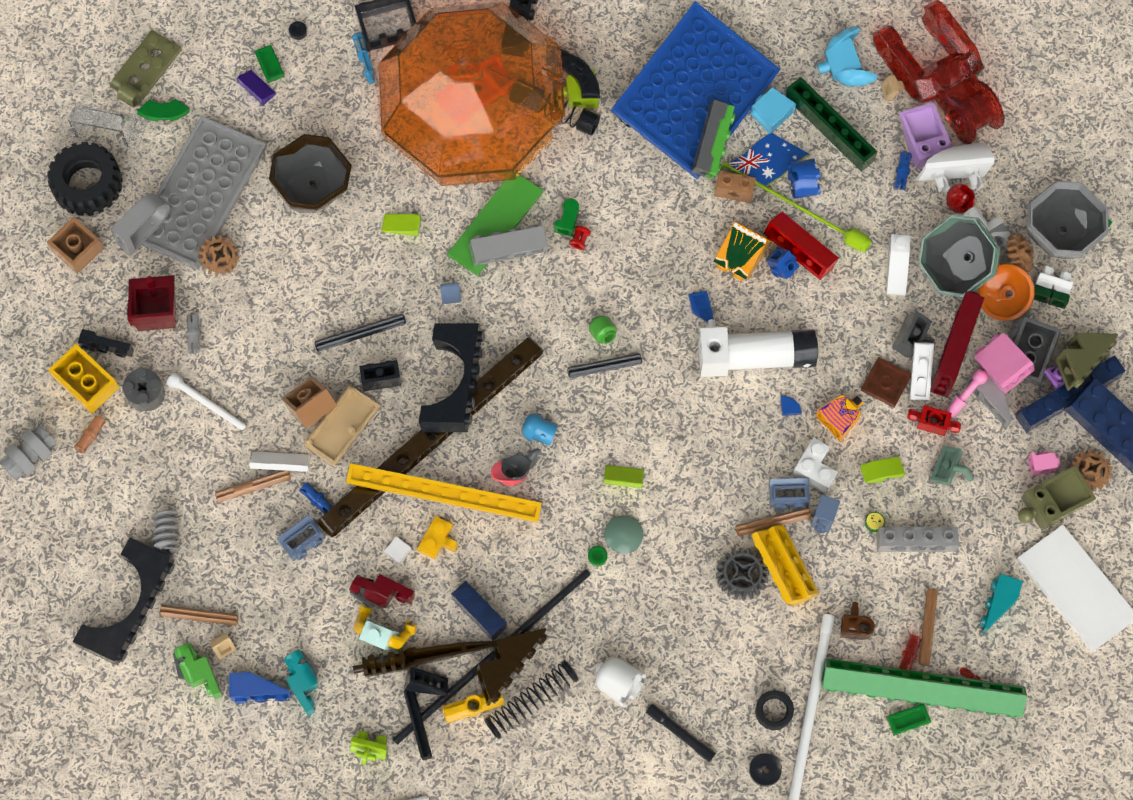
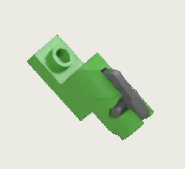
(195, 669)

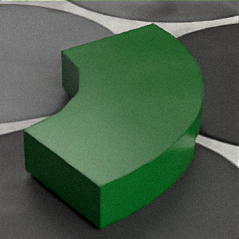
(163, 111)

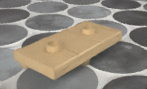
(342, 426)

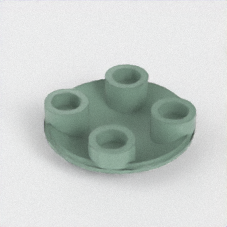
(623, 534)

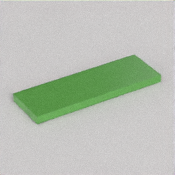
(500, 214)

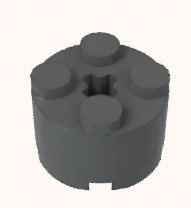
(136, 396)

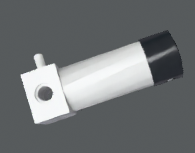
(754, 350)

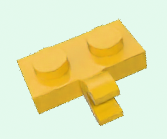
(437, 538)

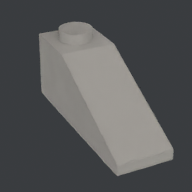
(994, 400)

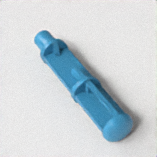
(364, 57)

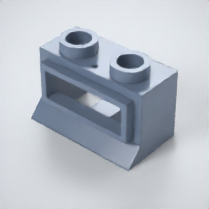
(781, 503)
(295, 531)

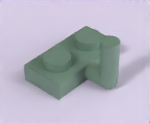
(948, 465)

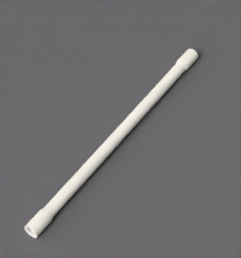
(825, 632)

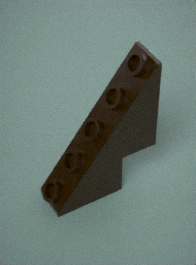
(510, 656)

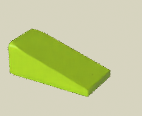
(402, 224)

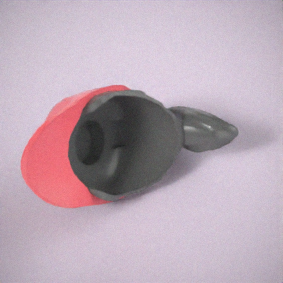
(514, 468)

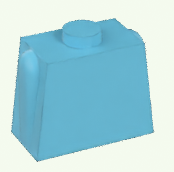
(772, 109)

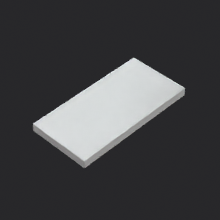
(1077, 588)

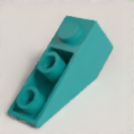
(1004, 596)

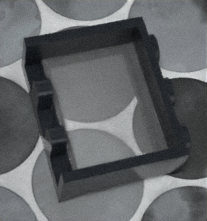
(384, 22)

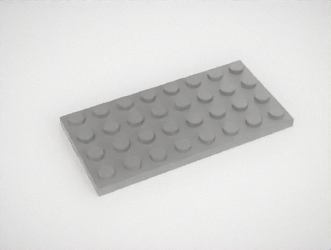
(204, 188)

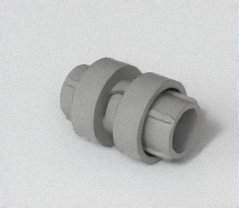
(36, 445)

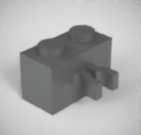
(913, 330)

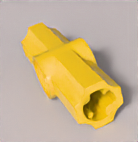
(460, 709)

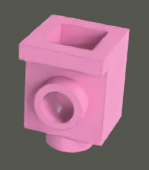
(1043, 463)

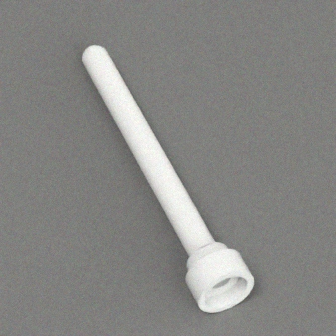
(177, 382)

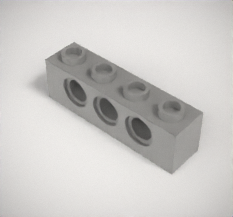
(917, 539)

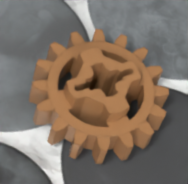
(211, 252)
(1020, 252)
(1093, 461)

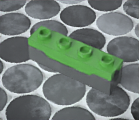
(713, 139)

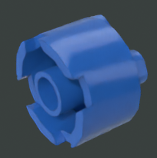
(804, 178)

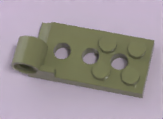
(135, 93)

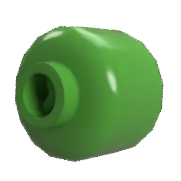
(603, 329)

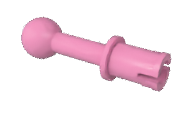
(979, 377)

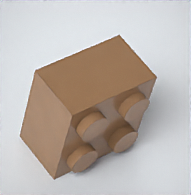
(75, 245)
(309, 402)

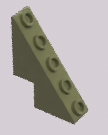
(1082, 356)

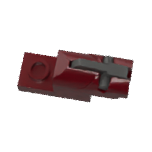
(380, 592)

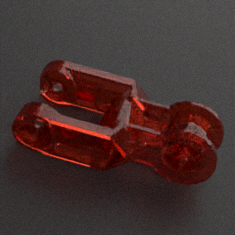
(950, 81)

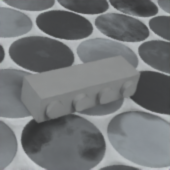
(508, 245)

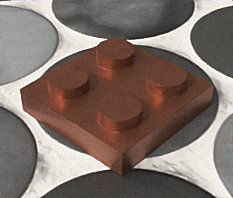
(886, 382)

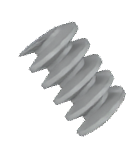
(164, 531)

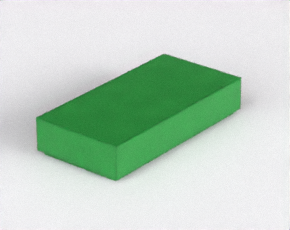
(269, 63)
(908, 719)

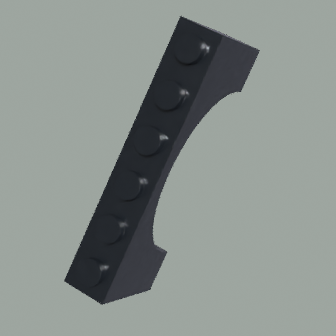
(454, 412)
(112, 641)

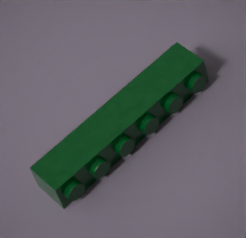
(831, 124)

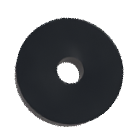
(765, 779)

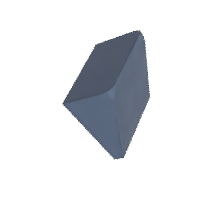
(450, 293)

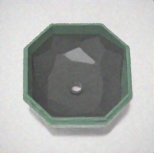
(946, 250)

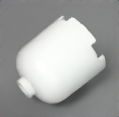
(619, 680)

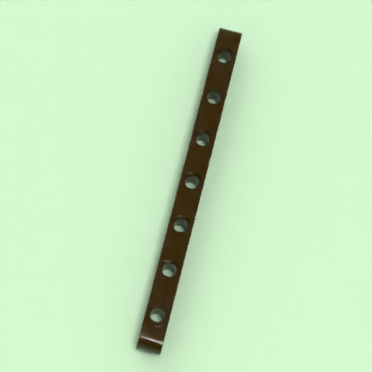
(421, 446)

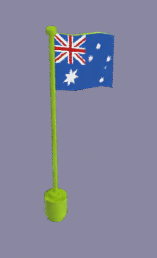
(770, 161)

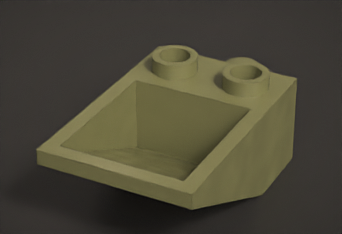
(1058, 496)

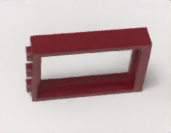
(957, 344)

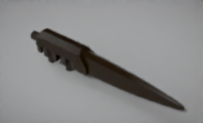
(414, 657)

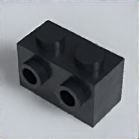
(380, 375)

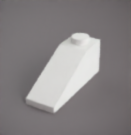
(898, 264)

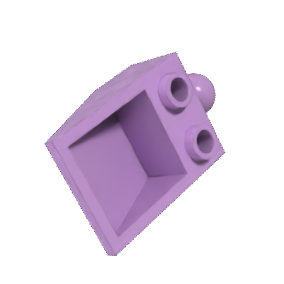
(924, 133)

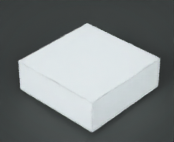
(397, 550)

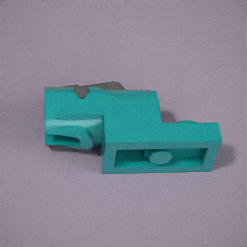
(303, 678)

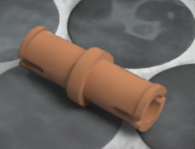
(89, 434)

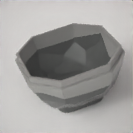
(1068, 208)

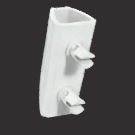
(957, 162)

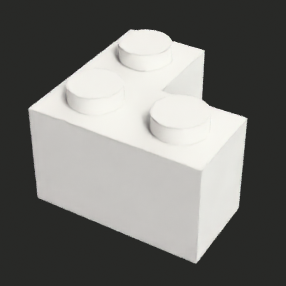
(810, 466)

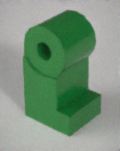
(569, 218)

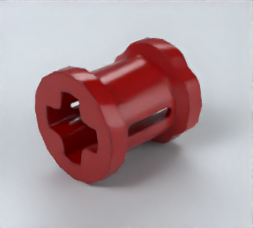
(584, 233)

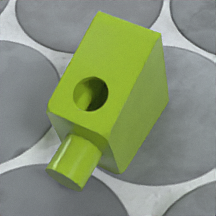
(574, 96)

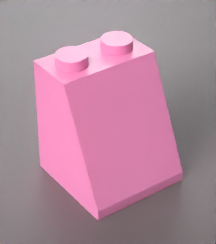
(1004, 362)

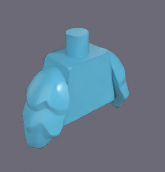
(844, 61)

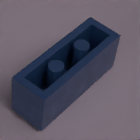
(479, 610)

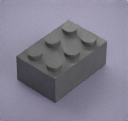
(1038, 344)

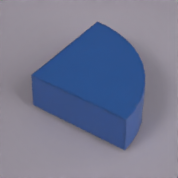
(789, 406)

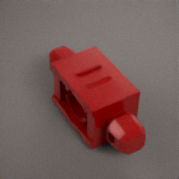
(953, 426)

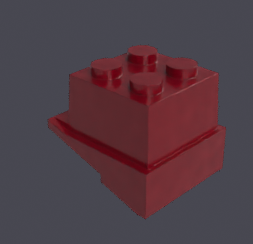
(152, 303)

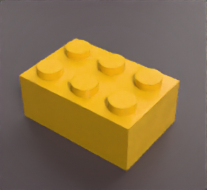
(83, 378)

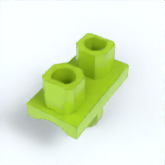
(368, 749)

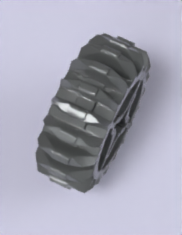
(746, 580)

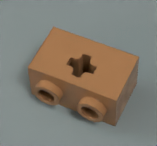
(735, 186)

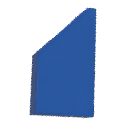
(701, 305)

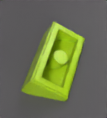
(623, 476)

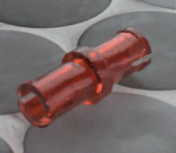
(910, 652)

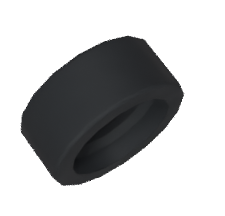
(774, 694)

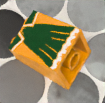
(741, 251)

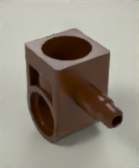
(851, 623)

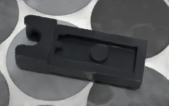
(90, 341)

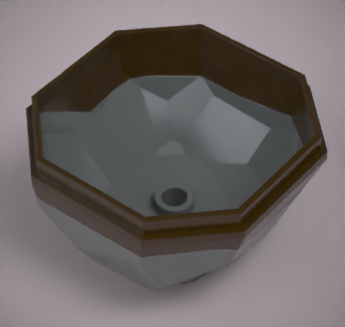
(307, 162)

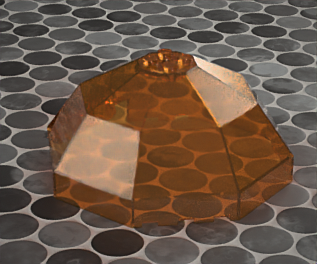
(476, 117)

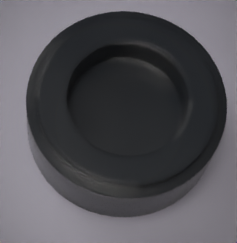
(298, 30)

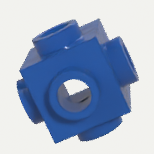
(782, 263)

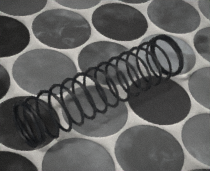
(570, 672)

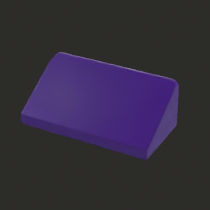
(256, 87)

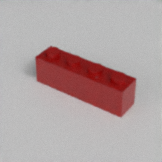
(804, 246)

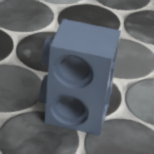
(825, 514)

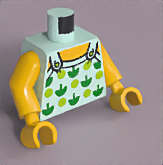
(379, 634)

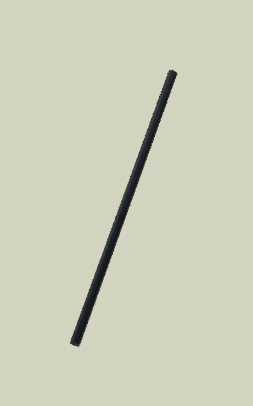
(491, 656)

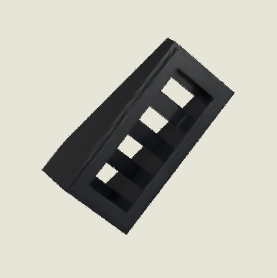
(414, 684)

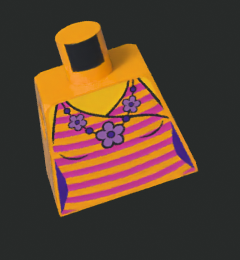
(840, 415)

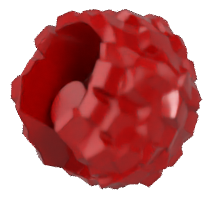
(960, 198)

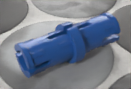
(903, 170)
(317, 499)

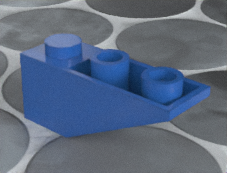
(248, 686)

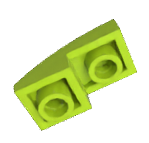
(881, 469)

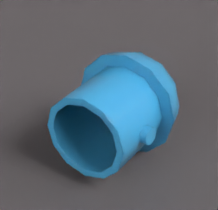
(539, 429)

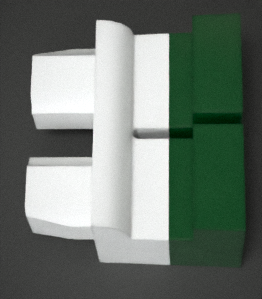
(1059, 287)

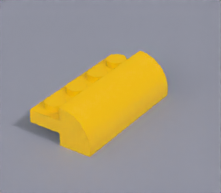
(785, 565)

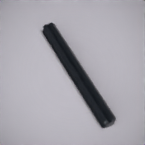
(360, 332)

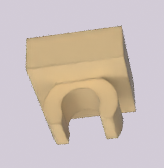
(891, 87)
(222, 646)

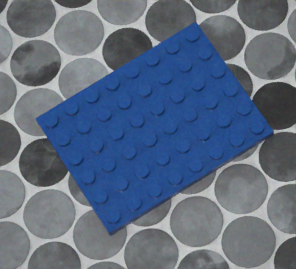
(688, 71)

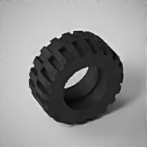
(75, 159)

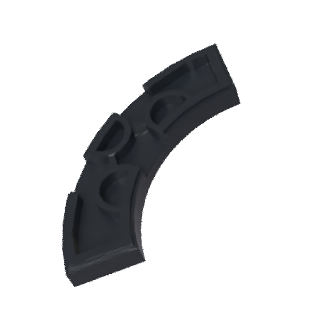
(581, 73)

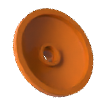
(996, 302)

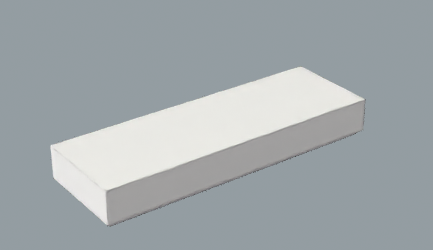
(921, 371)
(280, 461)

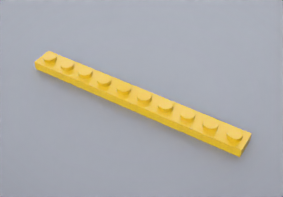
(443, 493)

